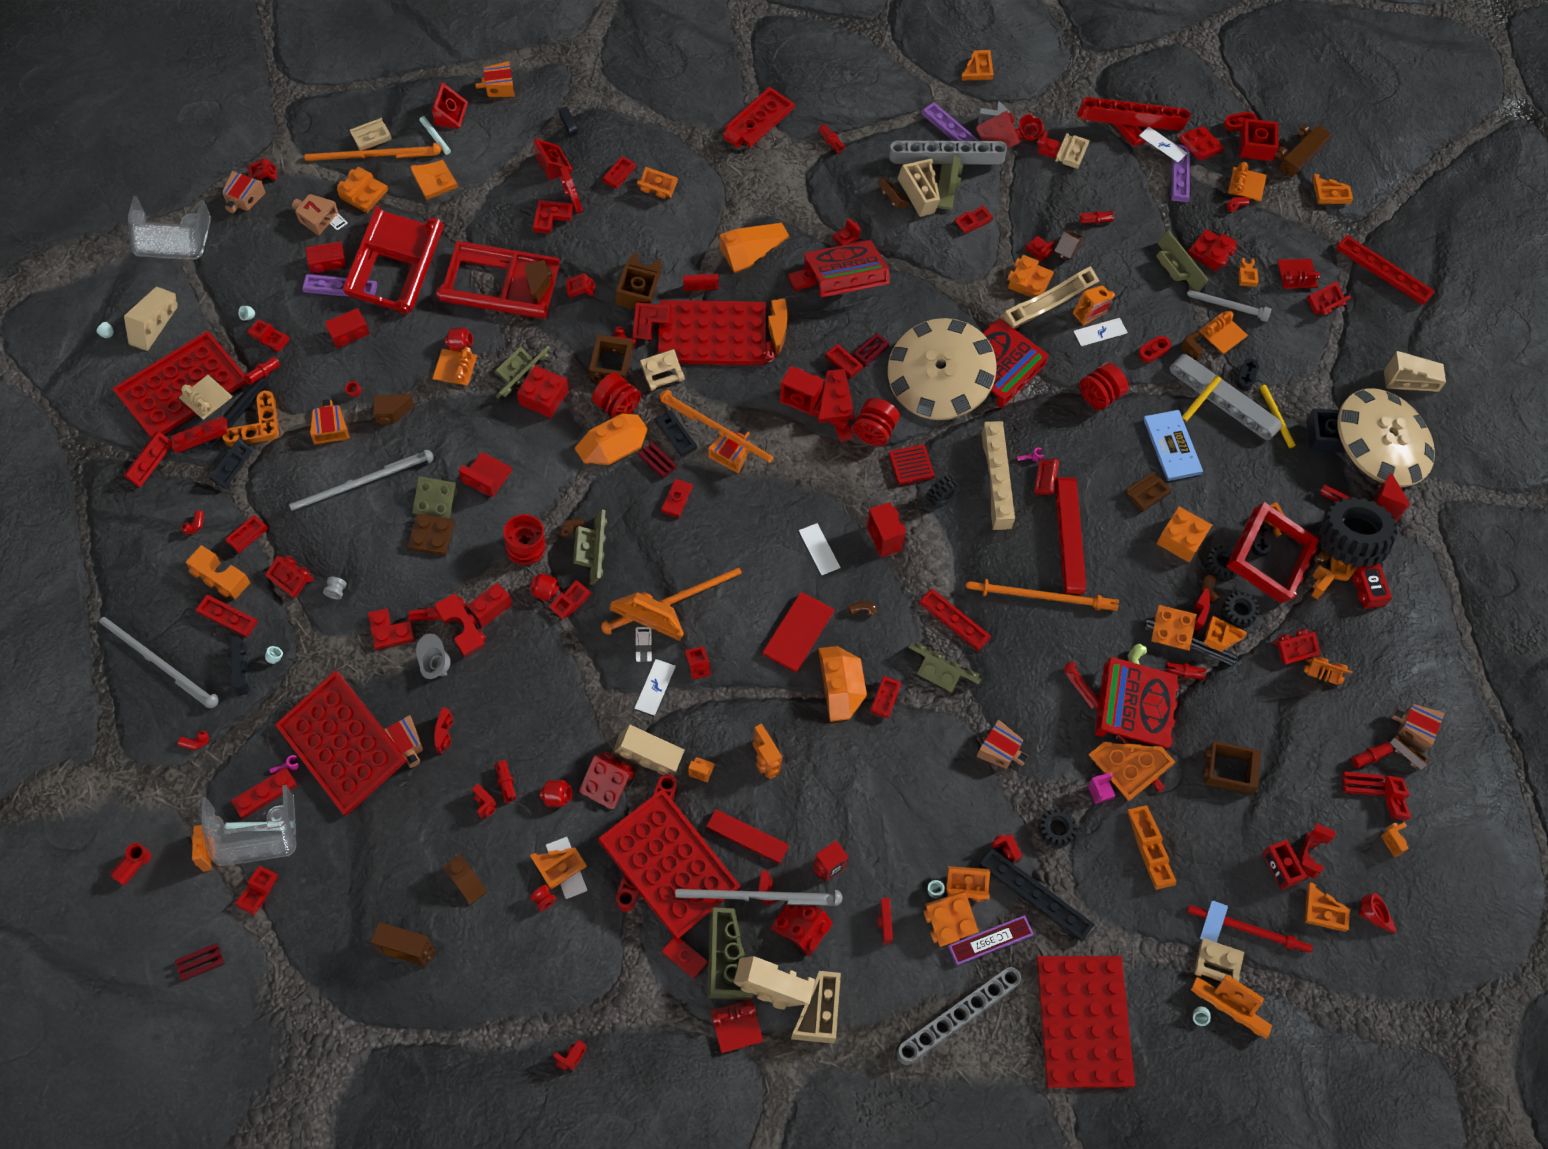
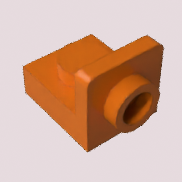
(1324, 579)
(701, 769)
(1393, 839)

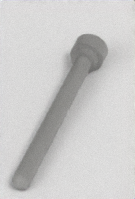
(1262, 313)

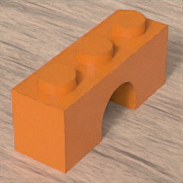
(229, 582)

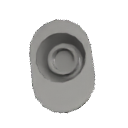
(432, 657)

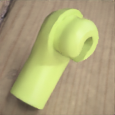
(1136, 652)

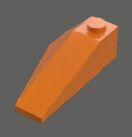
(748, 244)

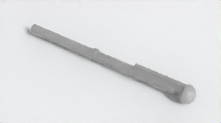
(389, 469)
(209, 701)
(820, 899)

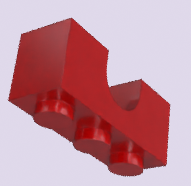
(453, 609)

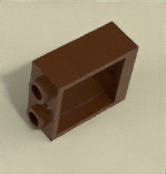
(613, 345)
(1252, 770)
(403, 944)

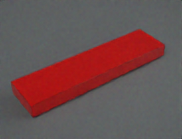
(955, 619)
(747, 836)

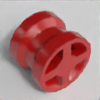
(543, 898)

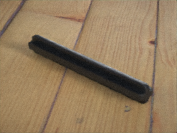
(240, 408)
(1198, 645)

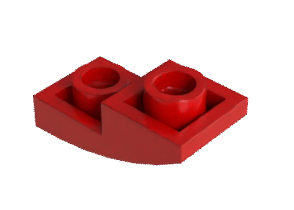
(442, 736)

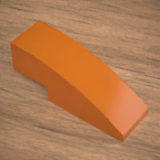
(778, 324)

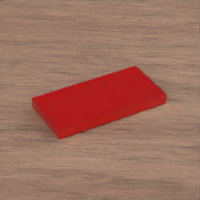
(798, 632)

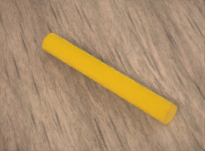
(1201, 398)

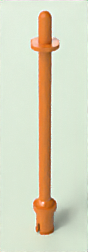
(1097, 602)

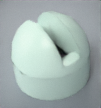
(246, 313)
(105, 330)
(273, 654)
(933, 887)
(1201, 1016)

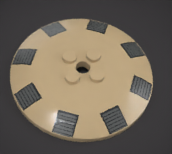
(945, 391)
(1365, 434)

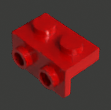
(1327, 298)

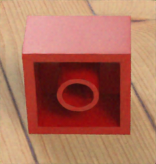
(1258, 139)
(801, 390)
(542, 391)
(886, 529)

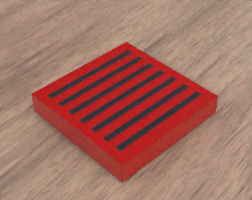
(911, 464)

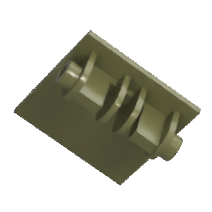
(434, 497)

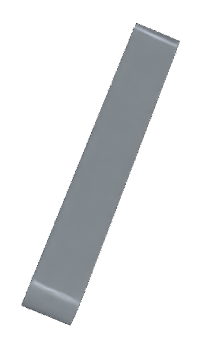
(944, 151)
(1226, 397)
(951, 1022)

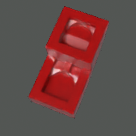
(971, 221)
(268, 335)
(570, 600)
(1202, 609)
(1395, 794)
(257, 891)

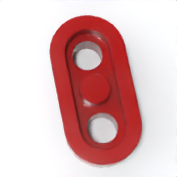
(1234, 121)
(1153, 350)

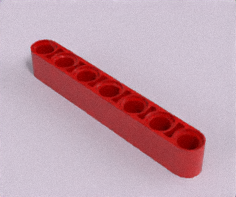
(1133, 114)
(1070, 536)
(625, 888)

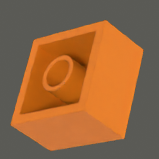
(1184, 534)

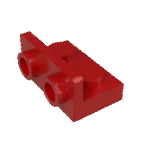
(288, 575)
(1298, 646)

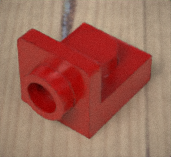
(1048, 146)
(262, 169)
(848, 234)
(1040, 248)
(579, 285)
(698, 662)
(481, 798)
(1010, 848)
(766, 885)
(573, 1054)

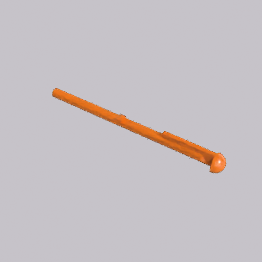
(399, 152)
(667, 398)
(606, 627)

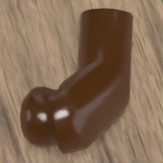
(569, 526)
(1322, 557)
(1209, 583)
(863, 606)

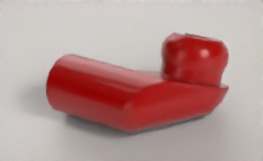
(1235, 202)
(196, 743)

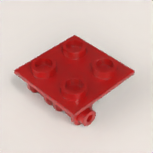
(1298, 273)
(736, 1026)

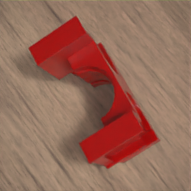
(1318, 835)

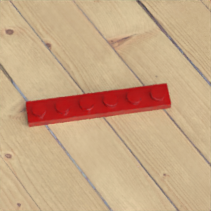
(1385, 270)

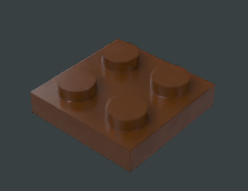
(431, 534)

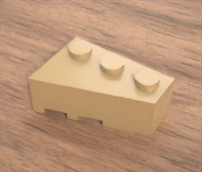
(920, 186)
(149, 317)
(1414, 373)
(647, 751)
(771, 984)
(819, 1017)

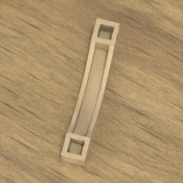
(1050, 299)
(1001, 494)

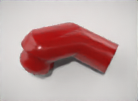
(619, 332)
(768, 355)
(196, 525)

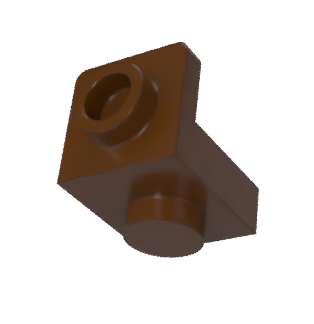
(1191, 348)

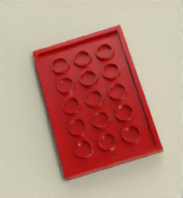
(715, 332)
(155, 391)
(341, 742)
(666, 853)
(1085, 1022)

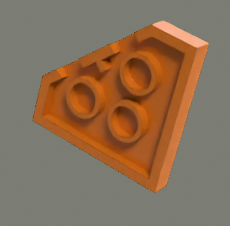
(1131, 765)

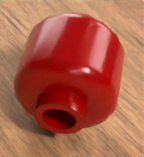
(458, 339)
(544, 587)
(556, 793)

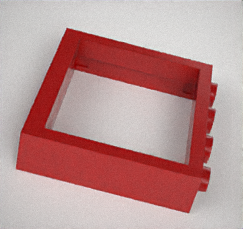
(1257, 578)

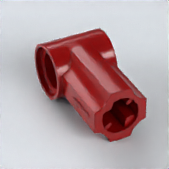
(129, 865)

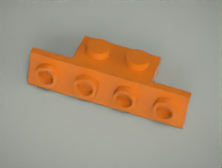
(1236, 1001)

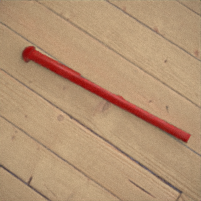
(1093, 701)

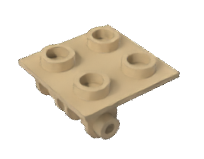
(204, 396)

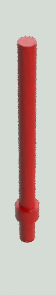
(1289, 941)

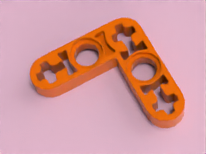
(260, 428)

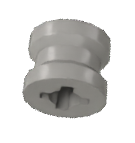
(334, 588)

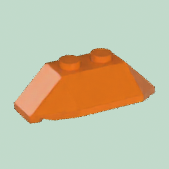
(612, 440)
(650, 613)
(842, 682)

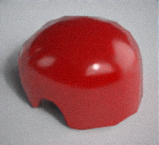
(1031, 127)

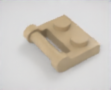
(659, 364)
(1218, 956)

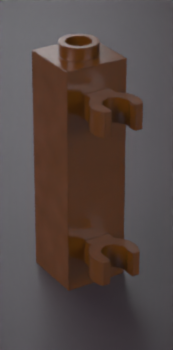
(1311, 144)

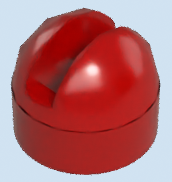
(350, 391)

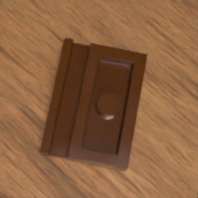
(1148, 491)

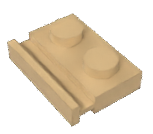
(370, 134)
(1072, 150)

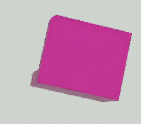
(1101, 788)

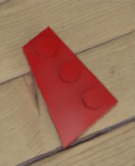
(836, 398)

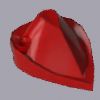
(1375, 911)

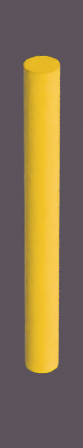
(1274, 410)

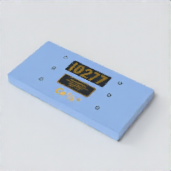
(1173, 445)

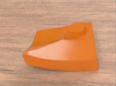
(433, 179)

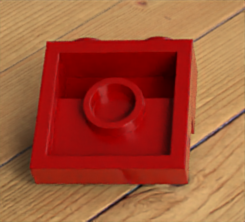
(1213, 250)

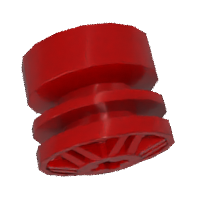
(1104, 386)
(616, 395)
(876, 422)
(524, 539)

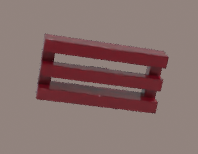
(873, 356)
(647, 450)
(181, 968)

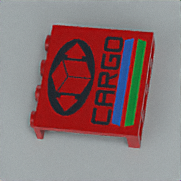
(847, 268)
(1016, 360)
(1137, 702)

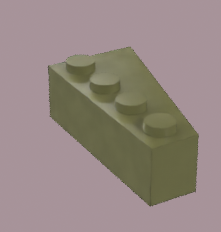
(724, 956)

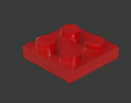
(1201, 143)

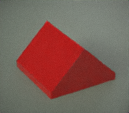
(448, 107)
(550, 158)
(1391, 497)

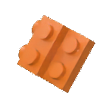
(361, 189)
(1029, 277)
(768, 756)
(950, 919)

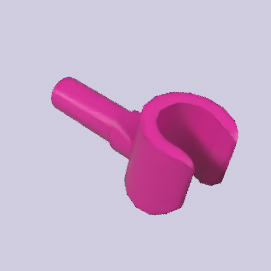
(1034, 456)
(289, 766)

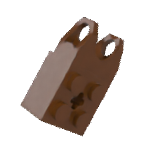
(638, 283)

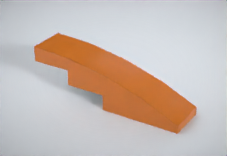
(1151, 847)

